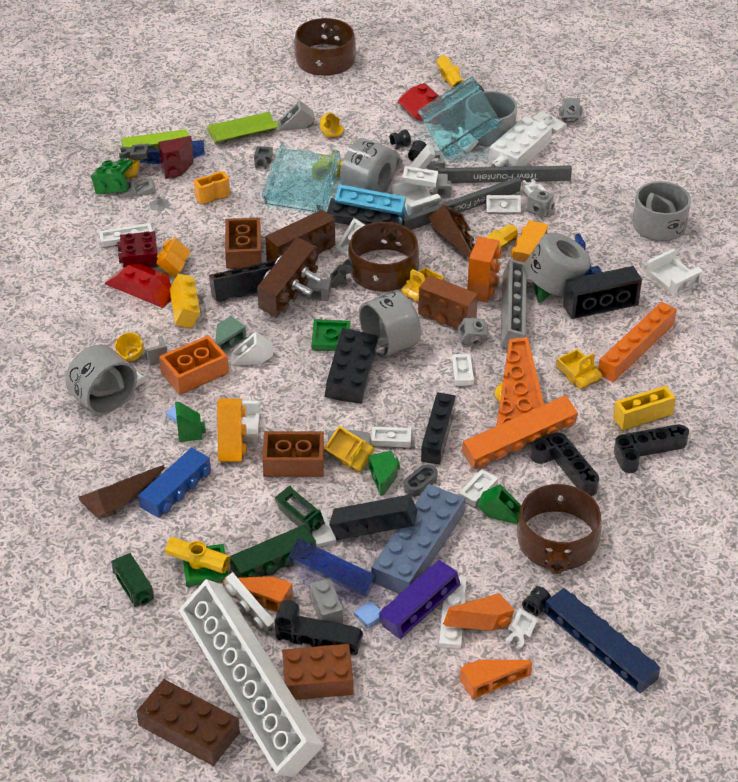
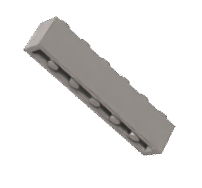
(513, 302)

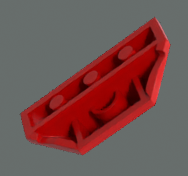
(416, 98)
(143, 283)

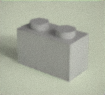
(326, 601)

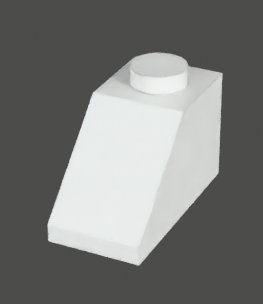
(252, 351)

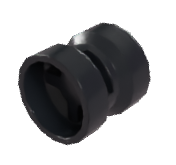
(401, 138)
(416, 149)
(536, 600)

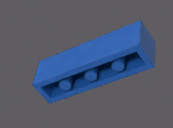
(175, 482)

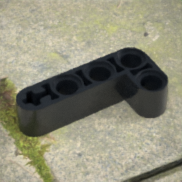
(633, 445)
(559, 448)
(312, 631)

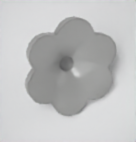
(159, 204)

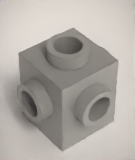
(570, 104)
(540, 202)
(472, 331)

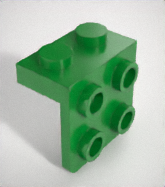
(111, 176)

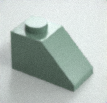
(229, 333)

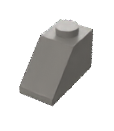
(298, 117)

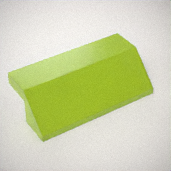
(242, 127)
(152, 139)

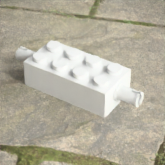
(521, 143)

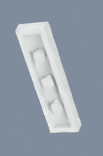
(452, 636)

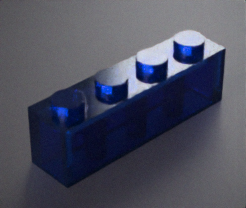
(332, 567)

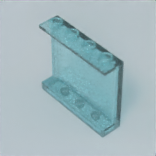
(459, 117)
(301, 179)

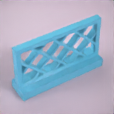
(371, 200)

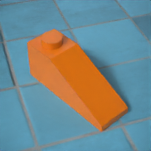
(268, 590)
(481, 614)
(489, 675)

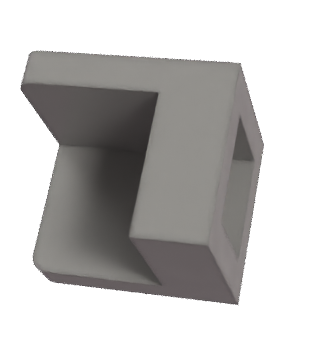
(154, 352)

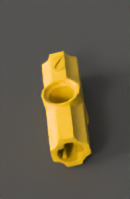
(449, 71)
(504, 235)
(197, 555)

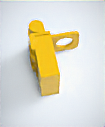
(416, 279)
(579, 368)
(349, 449)

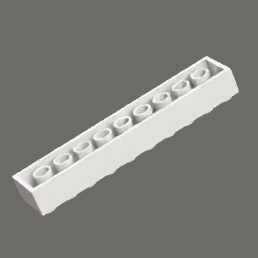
(251, 679)

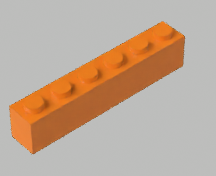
(637, 341)
(519, 432)

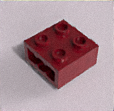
(138, 249)

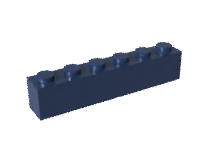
(602, 640)

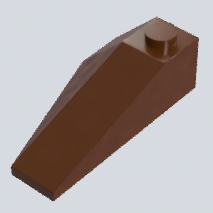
(453, 227)
(112, 497)

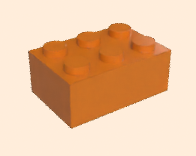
(484, 268)
(194, 364)

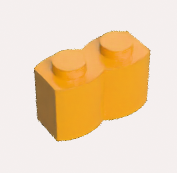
(211, 187)
(173, 256)

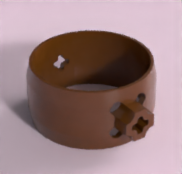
(334, 60)
(392, 275)
(574, 502)

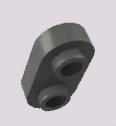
(419, 480)

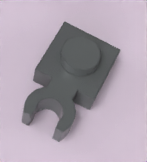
(137, 152)
(262, 156)
(338, 276)

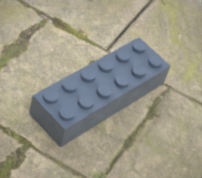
(415, 547)

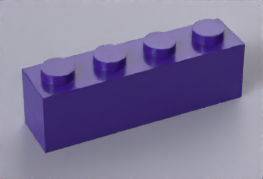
(419, 599)

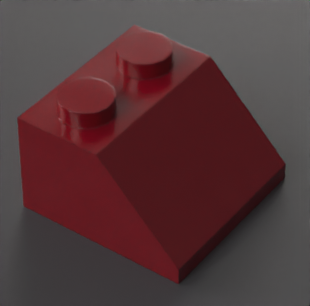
(175, 156)

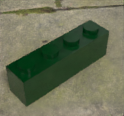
(269, 555)

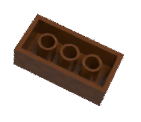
(315, 229)
(188, 722)

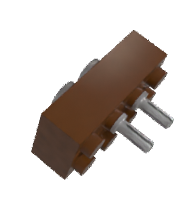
(288, 277)

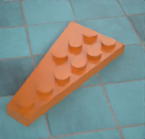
(520, 382)

